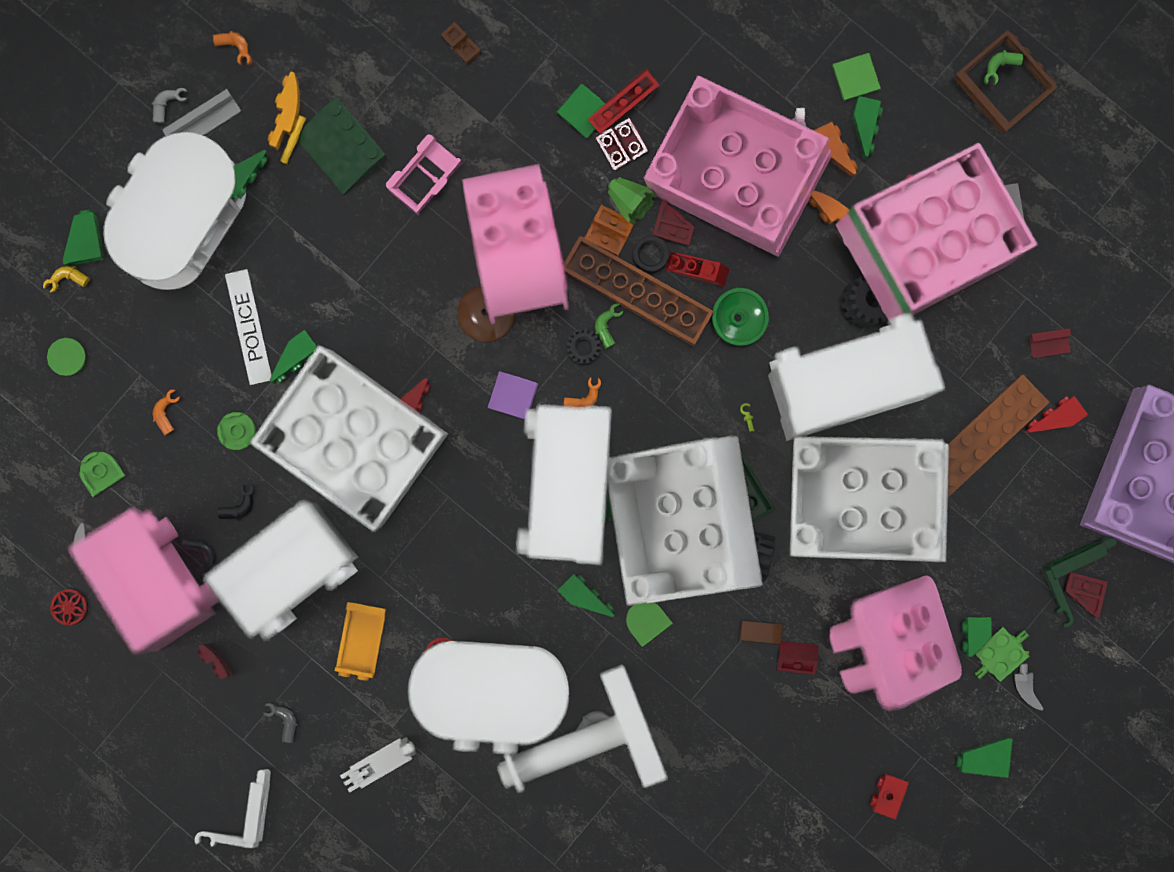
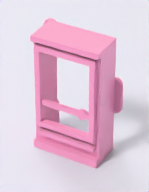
(439, 157)

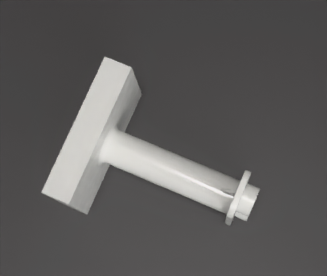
(623, 728)

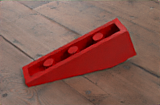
(624, 100)

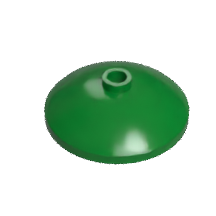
(752, 314)

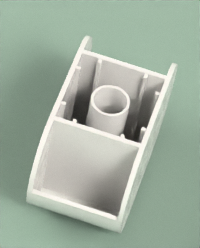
(172, 211)
(489, 693)

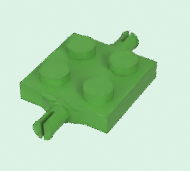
(1002, 654)

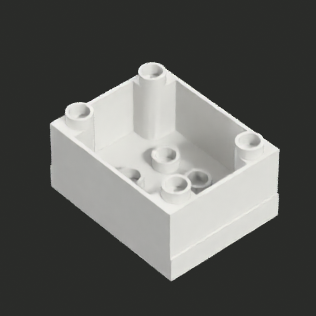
(854, 379)
(349, 438)
(567, 483)
(870, 499)
(683, 521)
(283, 569)

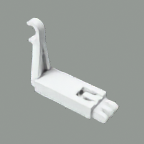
(379, 763)
(254, 818)

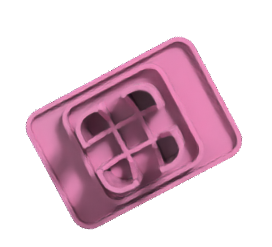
(903, 643)

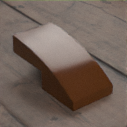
(461, 43)
(760, 632)

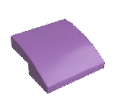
(512, 395)

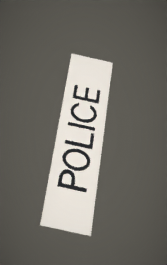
(248, 327)

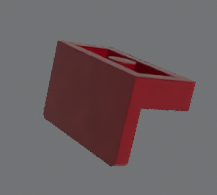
(1050, 343)
(797, 657)

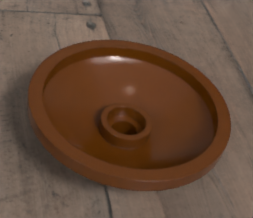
(477, 325)

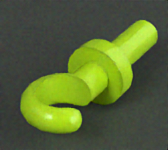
(748, 418)

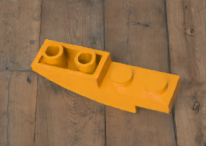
(289, 104)

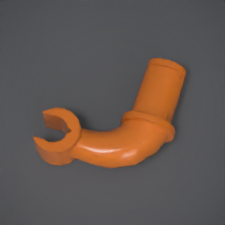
(235, 40)
(582, 403)
(159, 413)

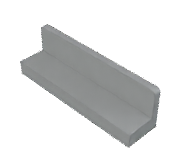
(207, 116)

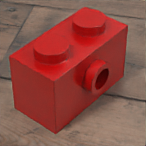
(889, 795)

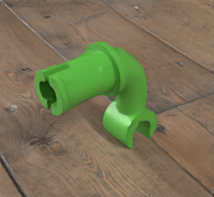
(1000, 59)
(601, 326)

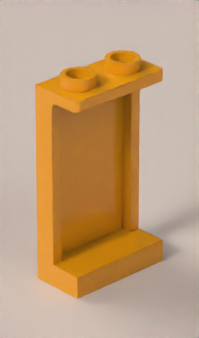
(360, 641)

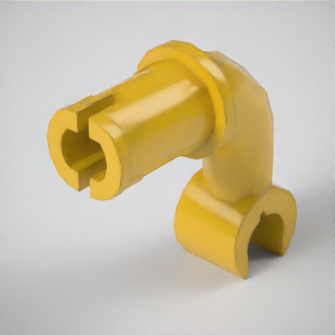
(69, 273)

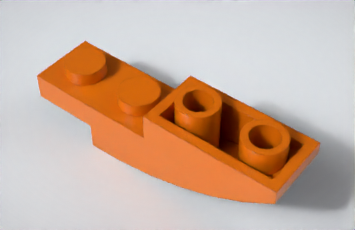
(829, 208)

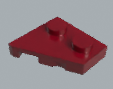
(672, 226)
(1087, 592)

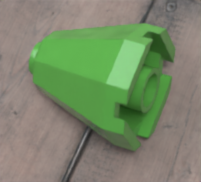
(631, 198)

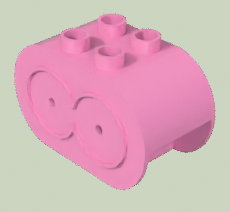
(515, 241)

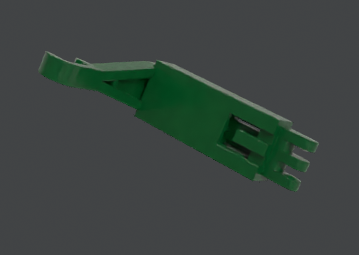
(1069, 563)

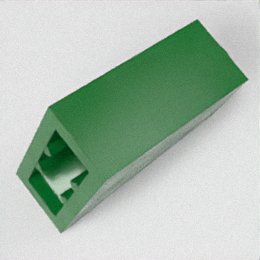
(84, 240)
(987, 759)

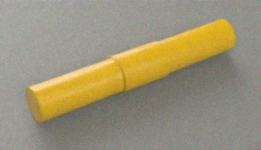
(293, 139)

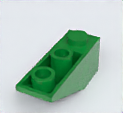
(864, 120)
(246, 173)
(296, 352)
(579, 595)

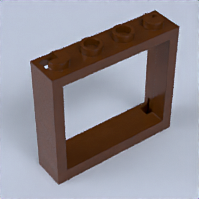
(983, 102)

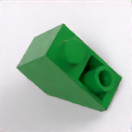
(977, 633)

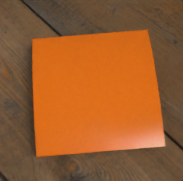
(609, 230)

